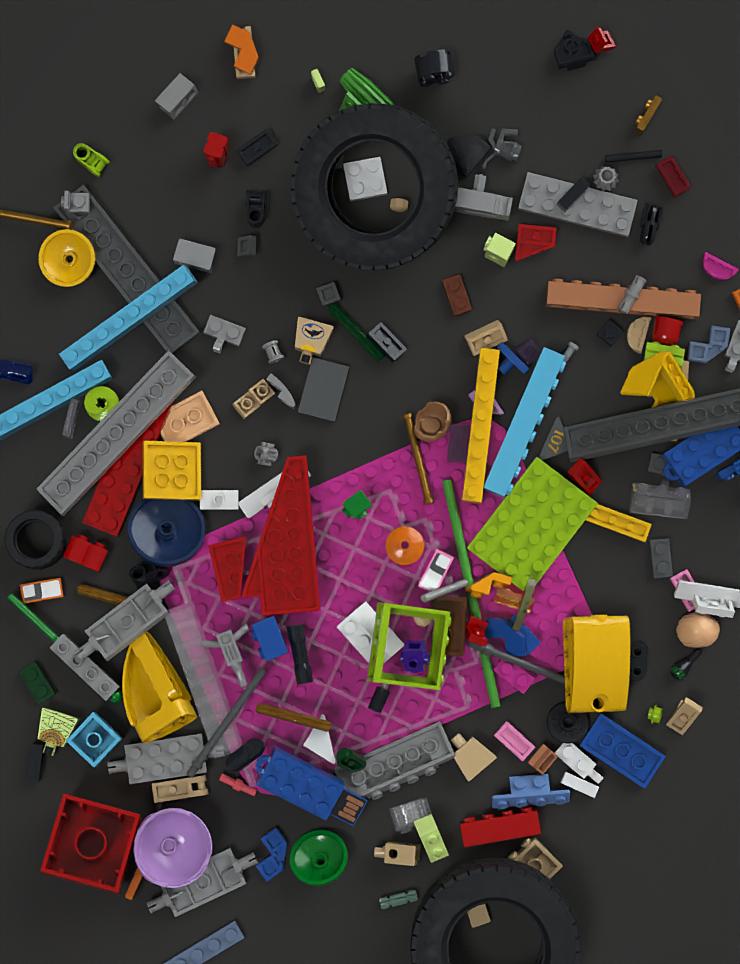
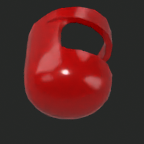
(666, 330)

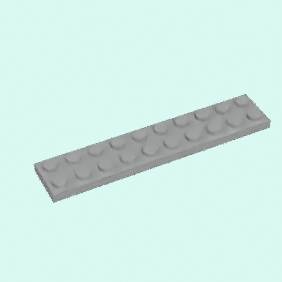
(116, 433)

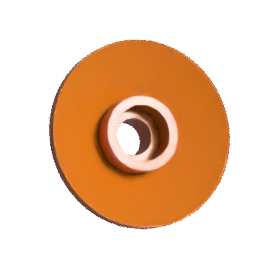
(397, 553)

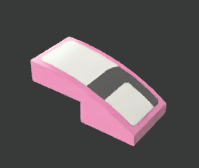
(436, 571)

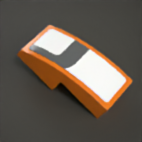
(41, 590)

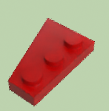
(228, 567)

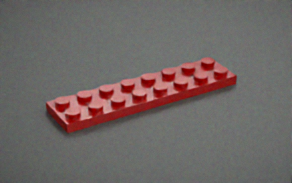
(120, 484)

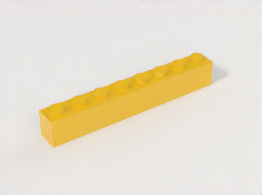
(480, 426)

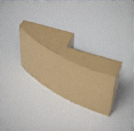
(253, 399)

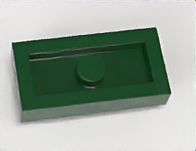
(37, 683)

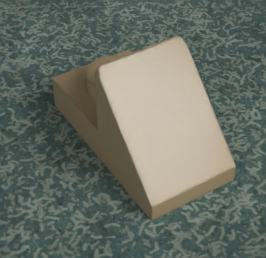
(684, 715)

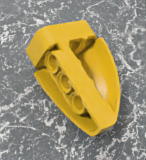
(153, 691)

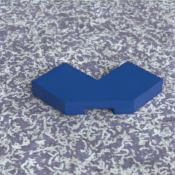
(514, 640)
(277, 847)

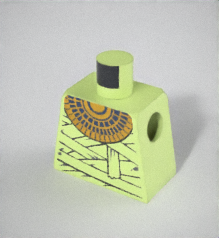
(55, 729)

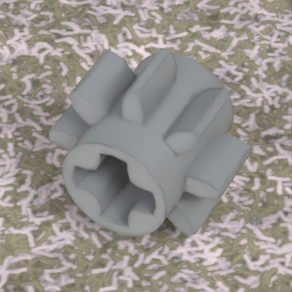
(266, 453)

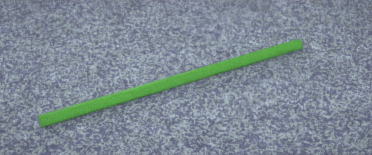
(467, 574)

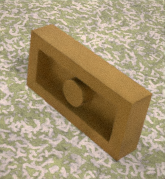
(643, 121)

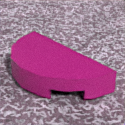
(717, 268)

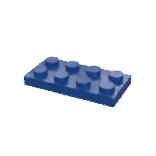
(622, 750)

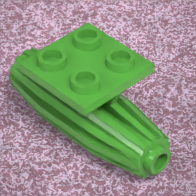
(361, 90)

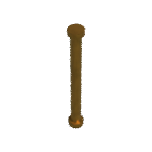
(37, 219)
(418, 459)

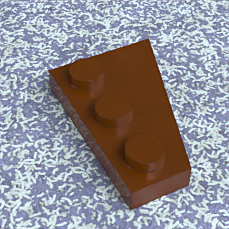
(456, 632)

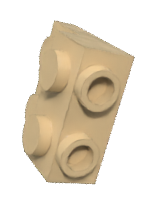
(537, 856)

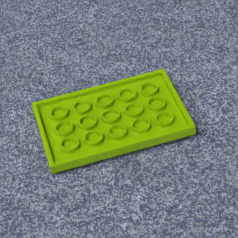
(532, 524)

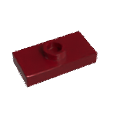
(673, 176)

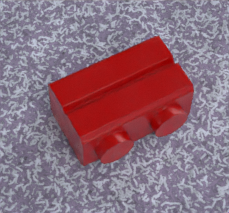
(216, 150)

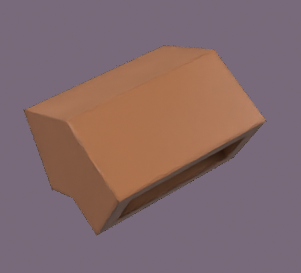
(542, 759)

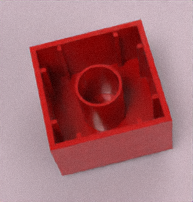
(91, 844)

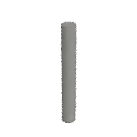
(444, 590)

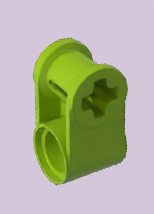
(92, 161)

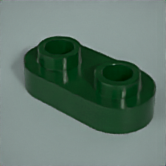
(350, 760)

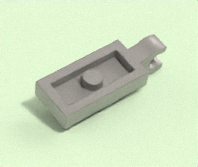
(733, 349)

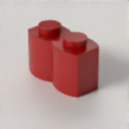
(85, 553)

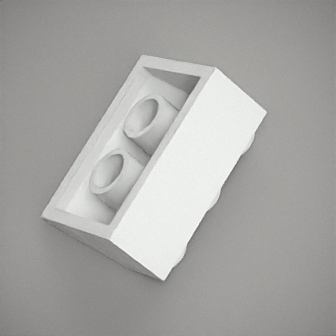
(359, 631)

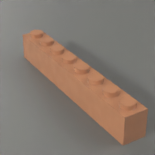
(608, 298)

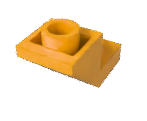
(482, 586)

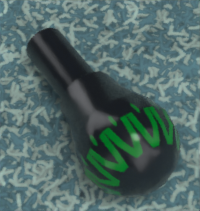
(681, 669)

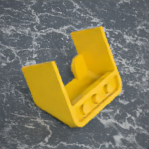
(661, 378)

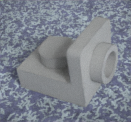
(76, 202)

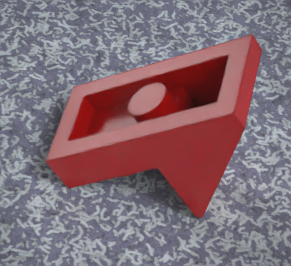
(584, 476)

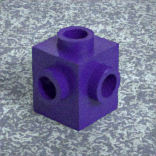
(415, 656)

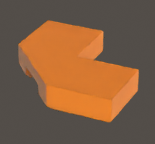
(248, 55)

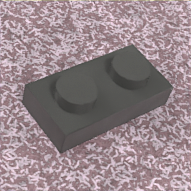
(661, 558)

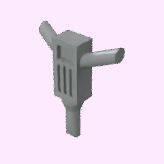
(230, 650)

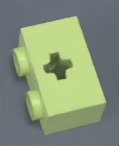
(498, 249)
(431, 838)

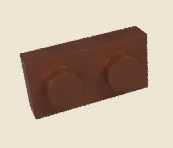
(456, 295)

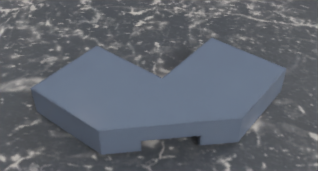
(717, 343)

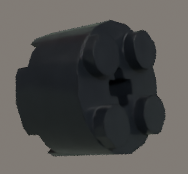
(434, 68)

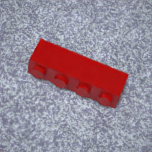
(499, 828)

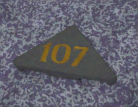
(555, 442)

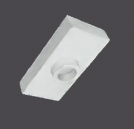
(219, 500)

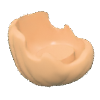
(697, 630)

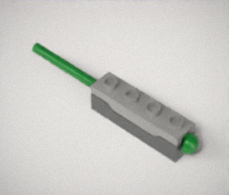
(65, 648)

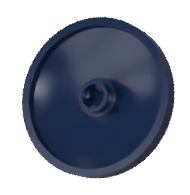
(166, 531)

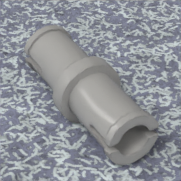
(631, 294)

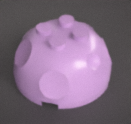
(172, 847)

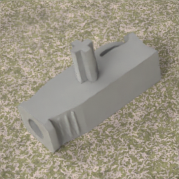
(481, 203)

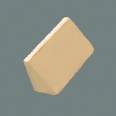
(486, 337)

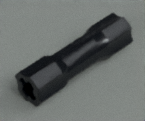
(299, 652)

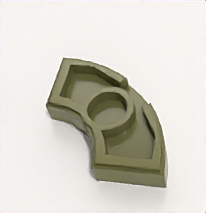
(524, 603)

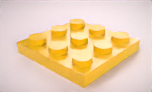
(171, 470)

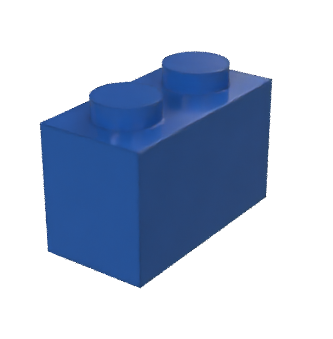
(269, 638)

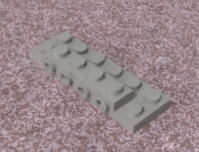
(399, 763)

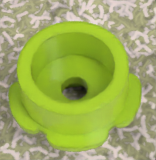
(655, 714)

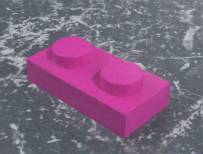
(514, 675)

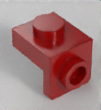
(601, 40)

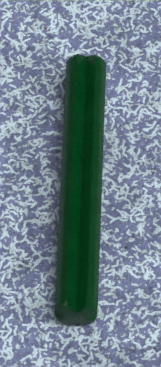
(355, 331)

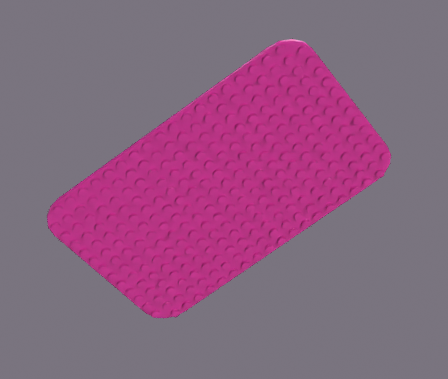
(555, 597)

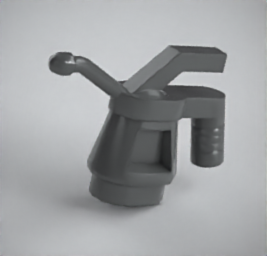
(506, 149)

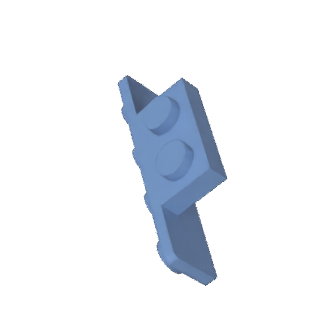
(530, 791)

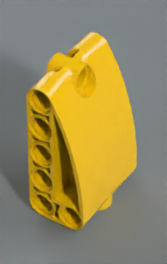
(596, 662)

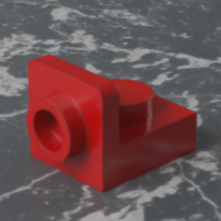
(475, 631)

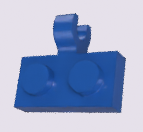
(728, 472)

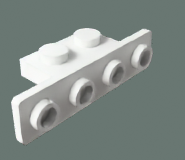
(260, 498)
(709, 598)

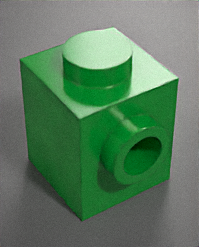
(356, 506)

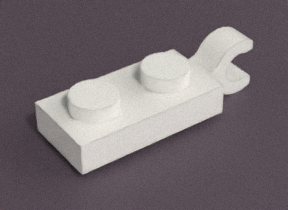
(578, 761)

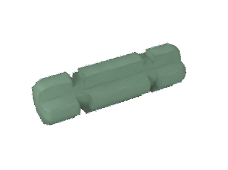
(398, 899)

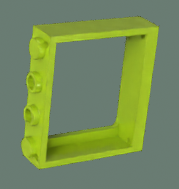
(440, 640)

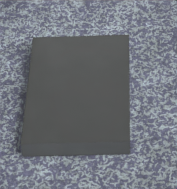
(323, 389)

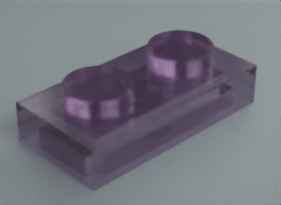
(457, 443)

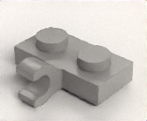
(224, 332)

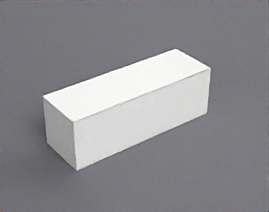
(579, 784)

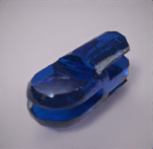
(16, 372)

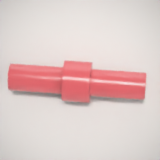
(237, 784)

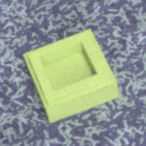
(316, 77)

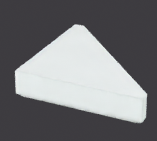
(320, 743)

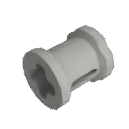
(273, 352)

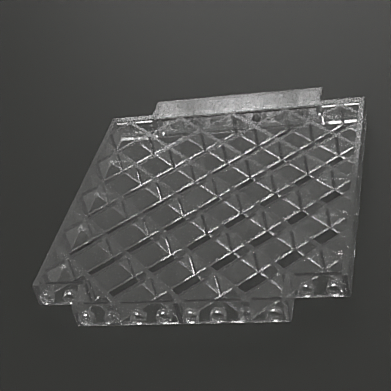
(205, 679)

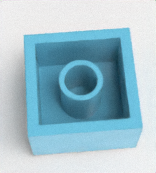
(94, 739)

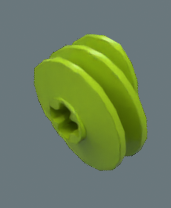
(92, 402)

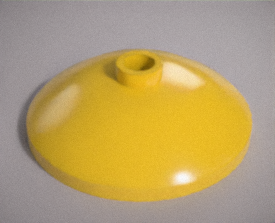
(54, 257)

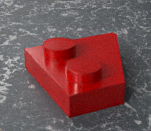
(533, 240)

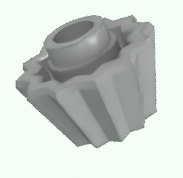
(605, 178)

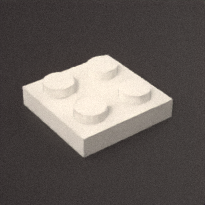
(365, 179)

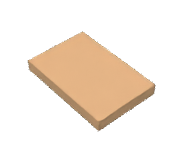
(189, 419)

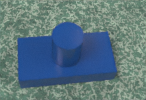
(510, 360)

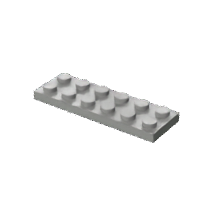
(592, 210)

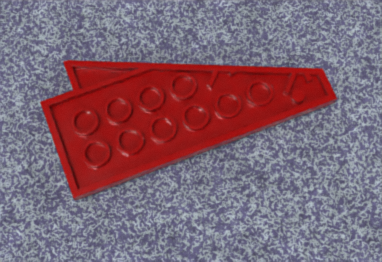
(286, 557)

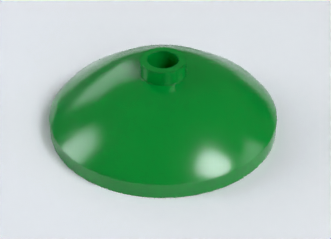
(314, 848)

